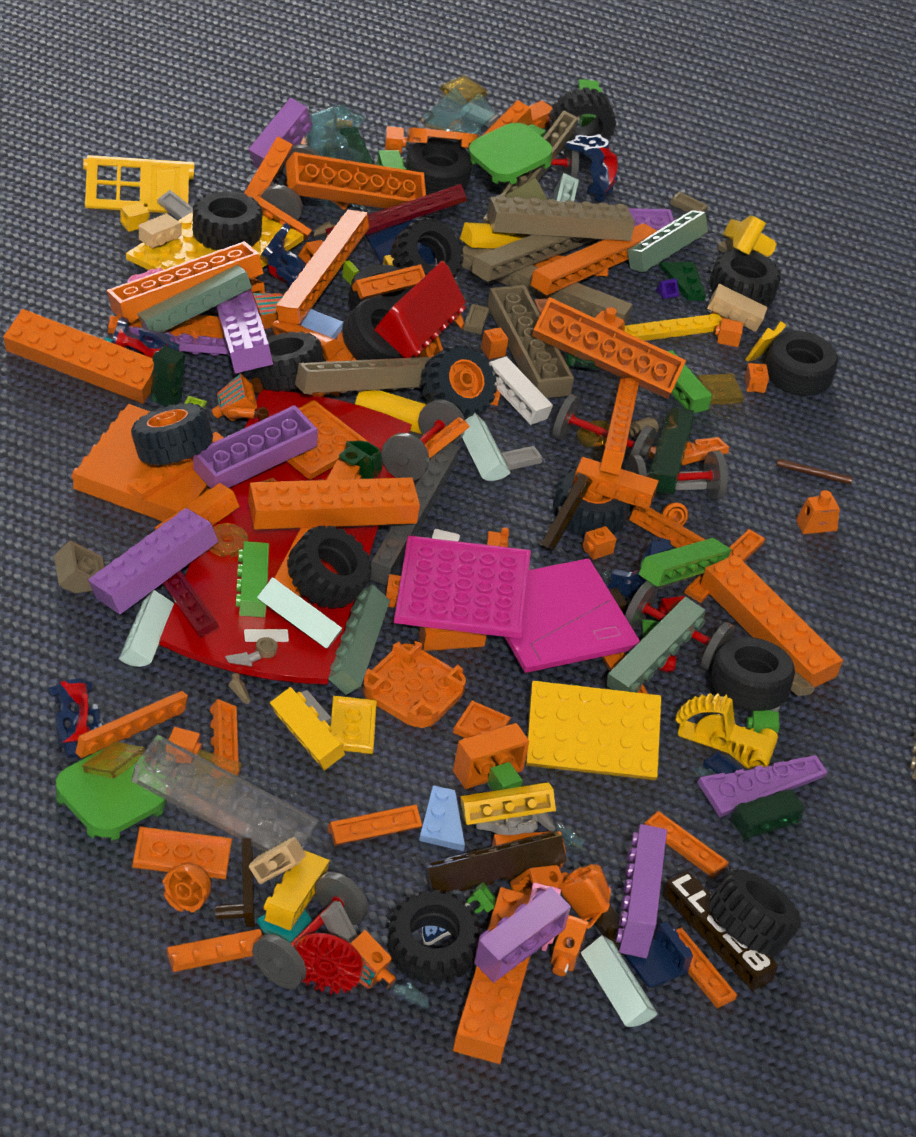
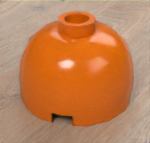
(187, 887)

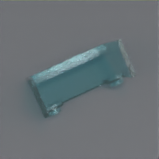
(457, 115)
(324, 136)

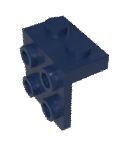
(665, 960)

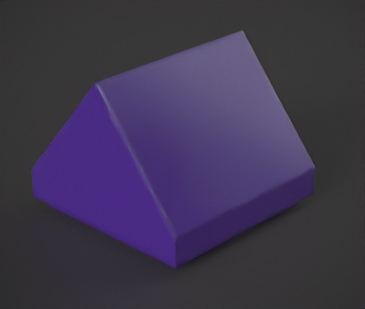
(668, 288)

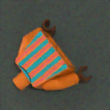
(239, 400)

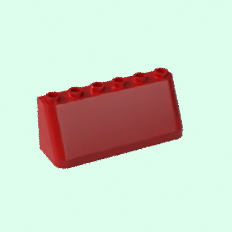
(423, 312)

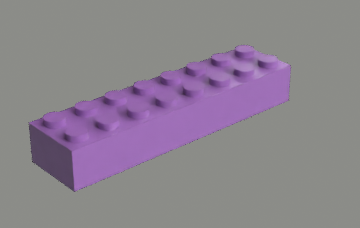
(244, 333)

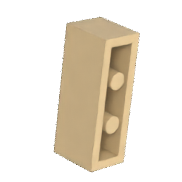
(737, 307)

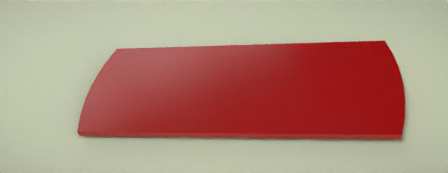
(216, 576)

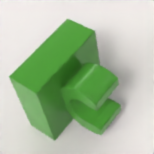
(484, 897)

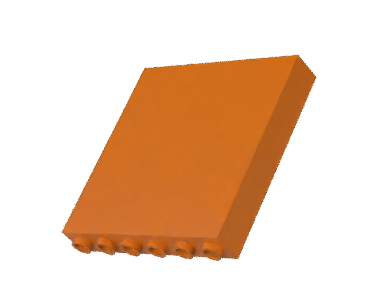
(116, 463)

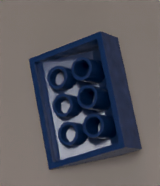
(382, 241)

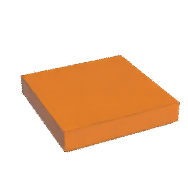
(479, 719)

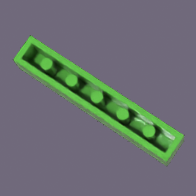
(683, 561)

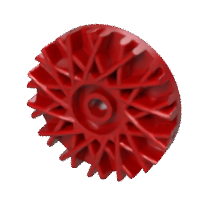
(330, 962)

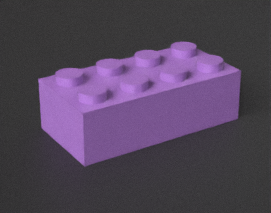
(289, 124)
(522, 934)

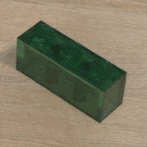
(167, 376)
(767, 814)

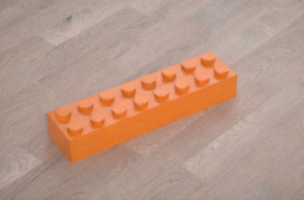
(352, 181)
(150, 290)
(608, 347)
(80, 355)
(333, 503)
(770, 618)
(489, 1004)

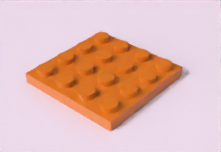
(330, 441)

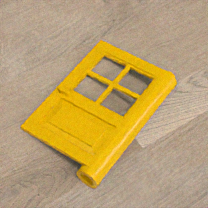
(155, 180)

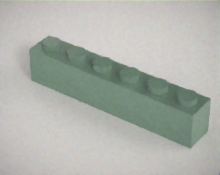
(667, 241)
(195, 300)
(358, 639)
(657, 647)

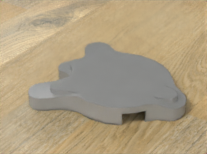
(511, 826)

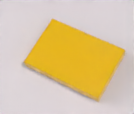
(354, 723)

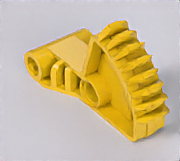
(748, 236)
(723, 734)

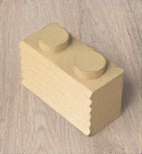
(159, 230)
(277, 860)

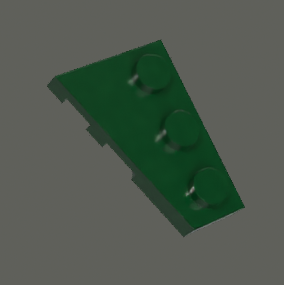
(687, 279)

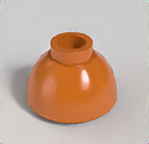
(676, 512)

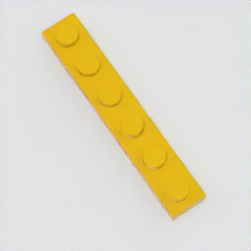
(674, 327)

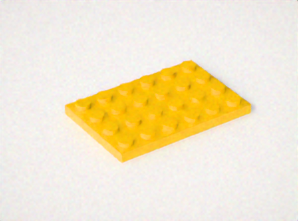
(594, 730)

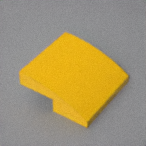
(764, 342)

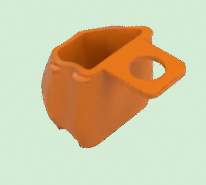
(587, 892)

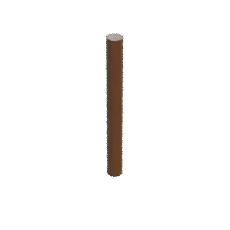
(814, 471)

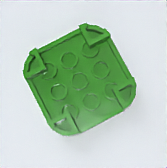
(510, 152)
(104, 802)

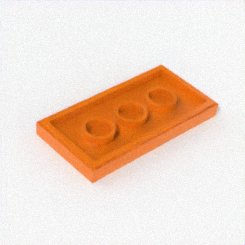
(168, 849)

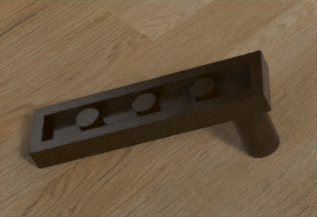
(247, 908)

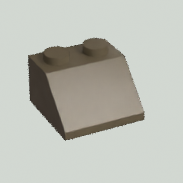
(75, 566)

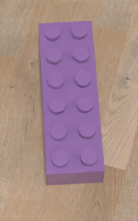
(256, 448)
(153, 560)
(641, 891)

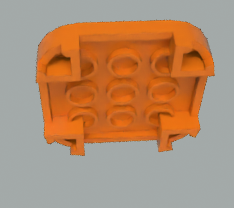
(421, 135)
(414, 685)

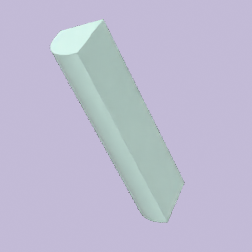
(484, 450)
(300, 613)
(146, 630)
(618, 982)

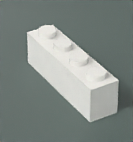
(520, 391)

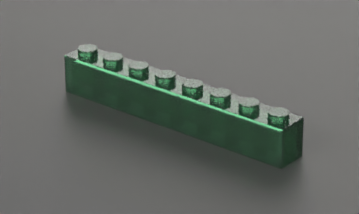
(671, 449)

